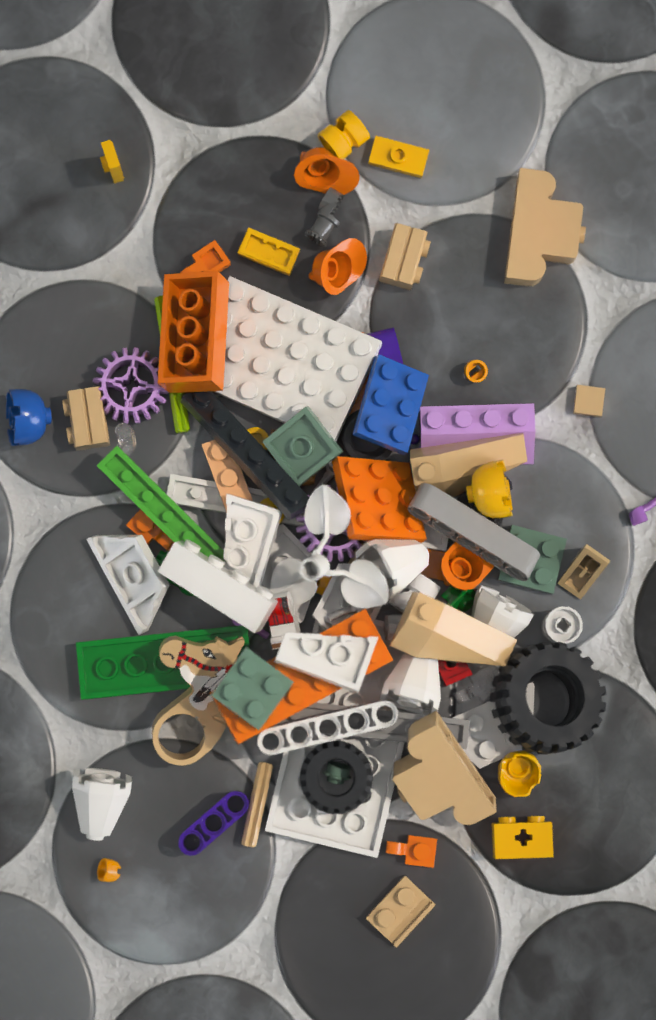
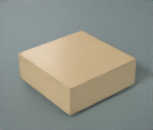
(589, 401)

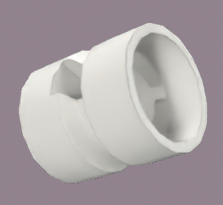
(418, 584)
(562, 625)

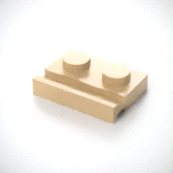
(400, 911)

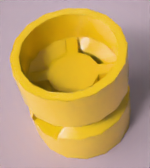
(344, 135)

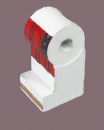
(283, 619)

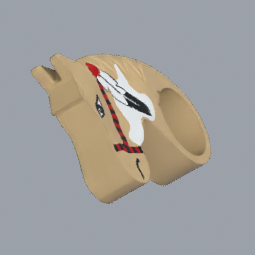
(203, 668)

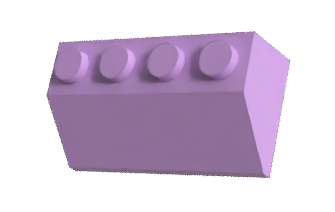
(471, 422)

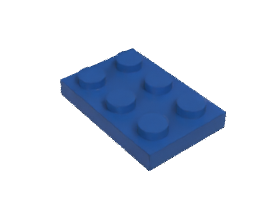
(390, 404)

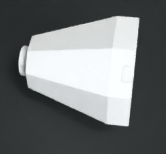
(397, 559)
(500, 611)
(413, 685)
(99, 800)

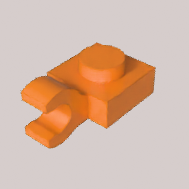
(209, 259)
(143, 525)
(417, 850)

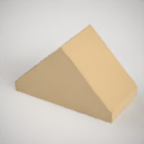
(583, 571)

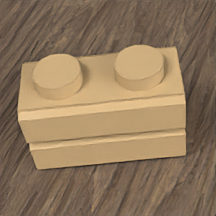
(403, 257)
(87, 419)

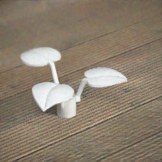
(364, 583)

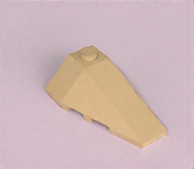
(453, 464)
(444, 633)

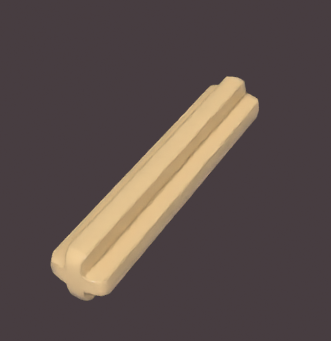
(257, 804)

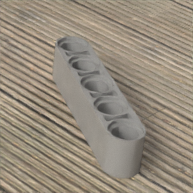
(473, 531)

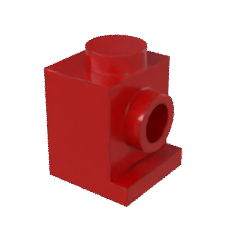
(454, 674)

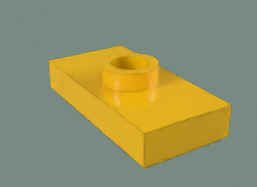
(398, 156)
(110, 161)
(268, 251)

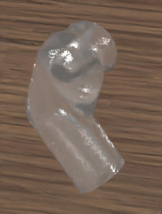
(126, 437)

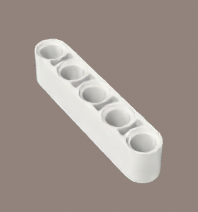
(342, 728)

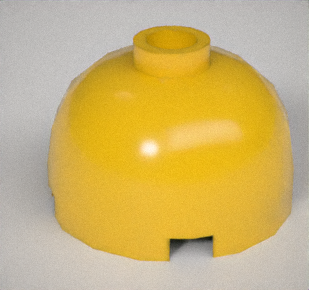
(491, 490)

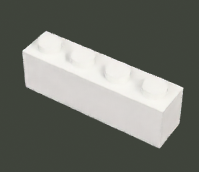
(218, 586)

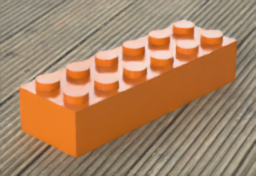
(308, 689)

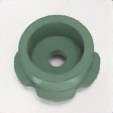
(337, 772)

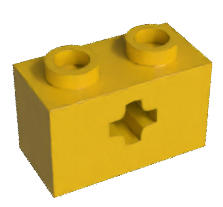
(538, 846)

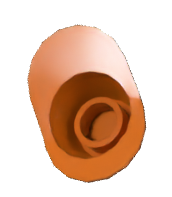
(322, 170)
(339, 266)
(463, 568)

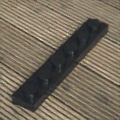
(247, 452)

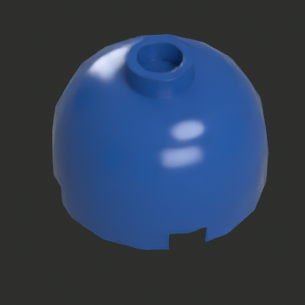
(26, 416)

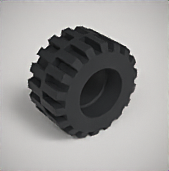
(361, 783)

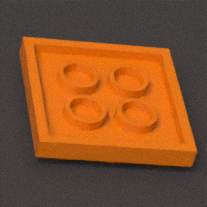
(378, 499)

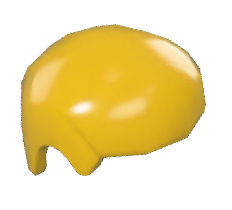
(519, 773)

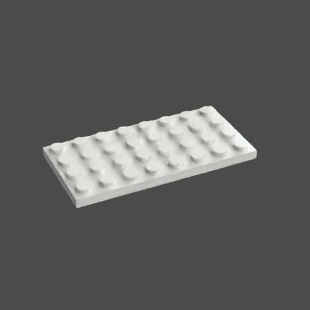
(357, 829)

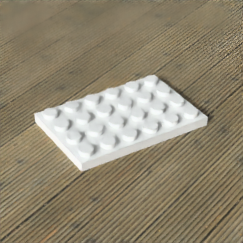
(292, 358)

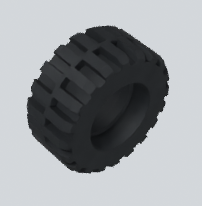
(583, 692)

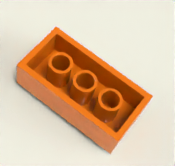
(193, 332)

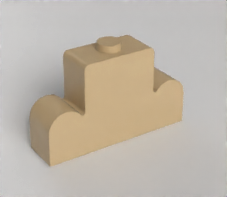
(540, 229)
(441, 775)

